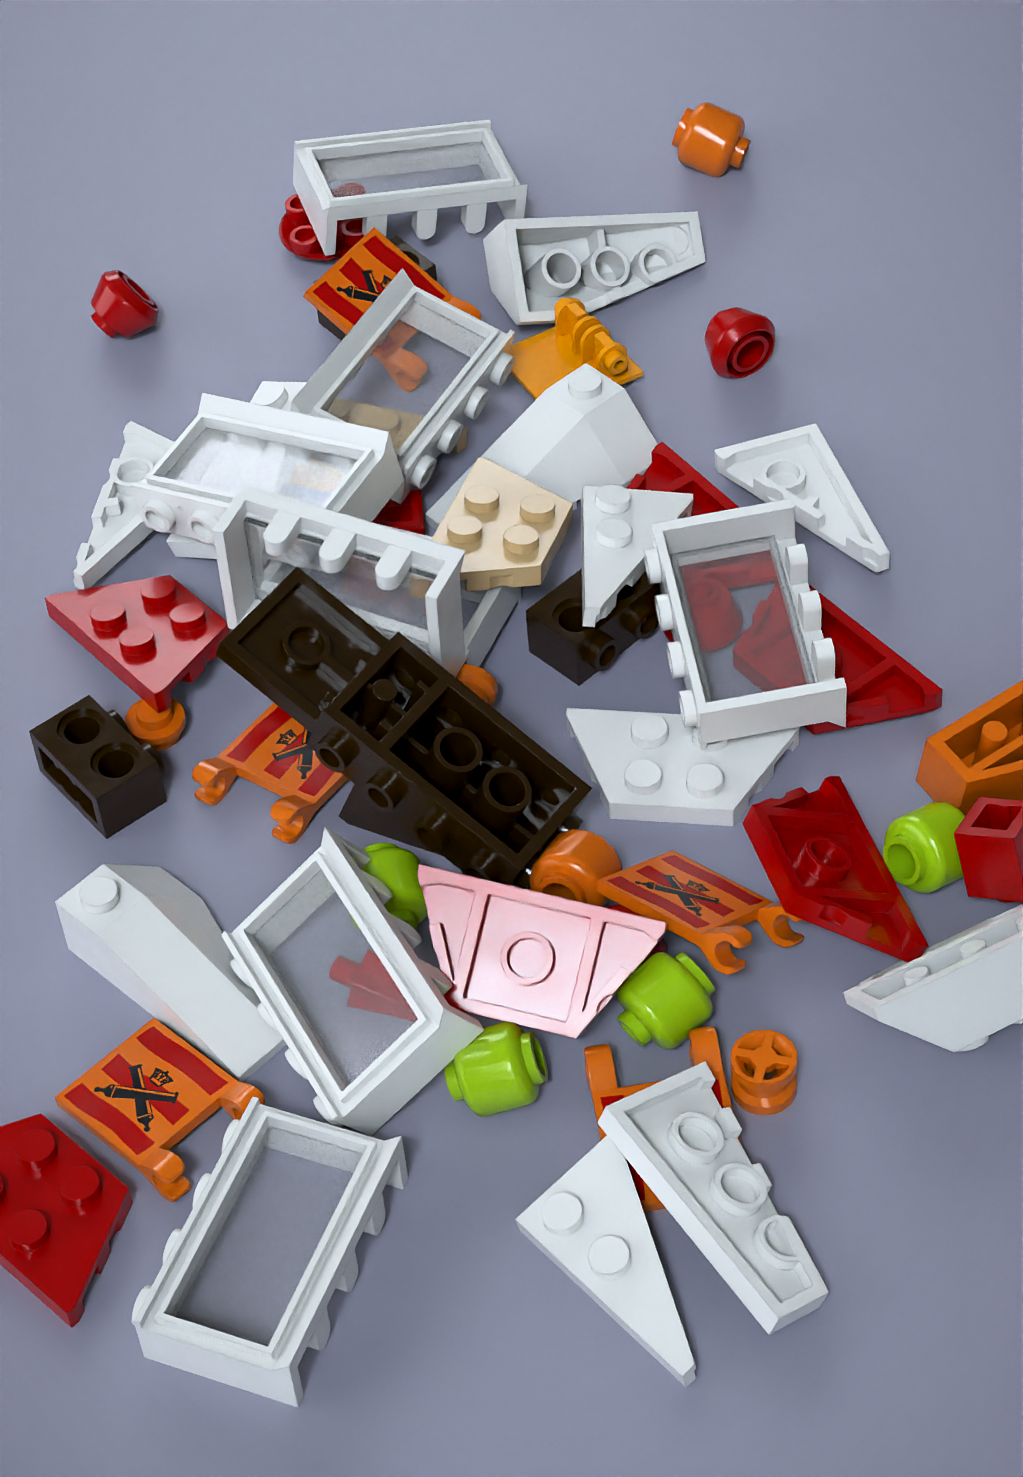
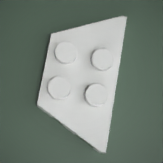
(658, 773)

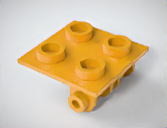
(566, 347)

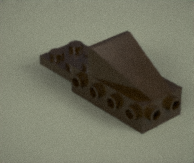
(411, 737)

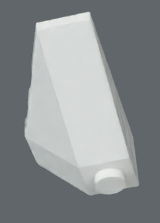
(586, 259)
(570, 438)
(170, 959)

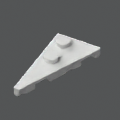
(804, 468)
(116, 515)
(613, 537)
(601, 1240)

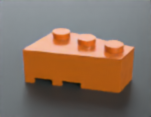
(977, 754)

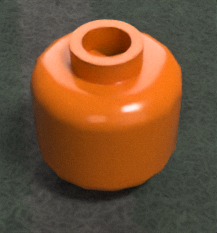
(711, 139)
(573, 866)

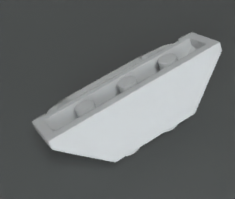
(955, 989)

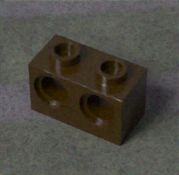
(579, 650)
(99, 765)

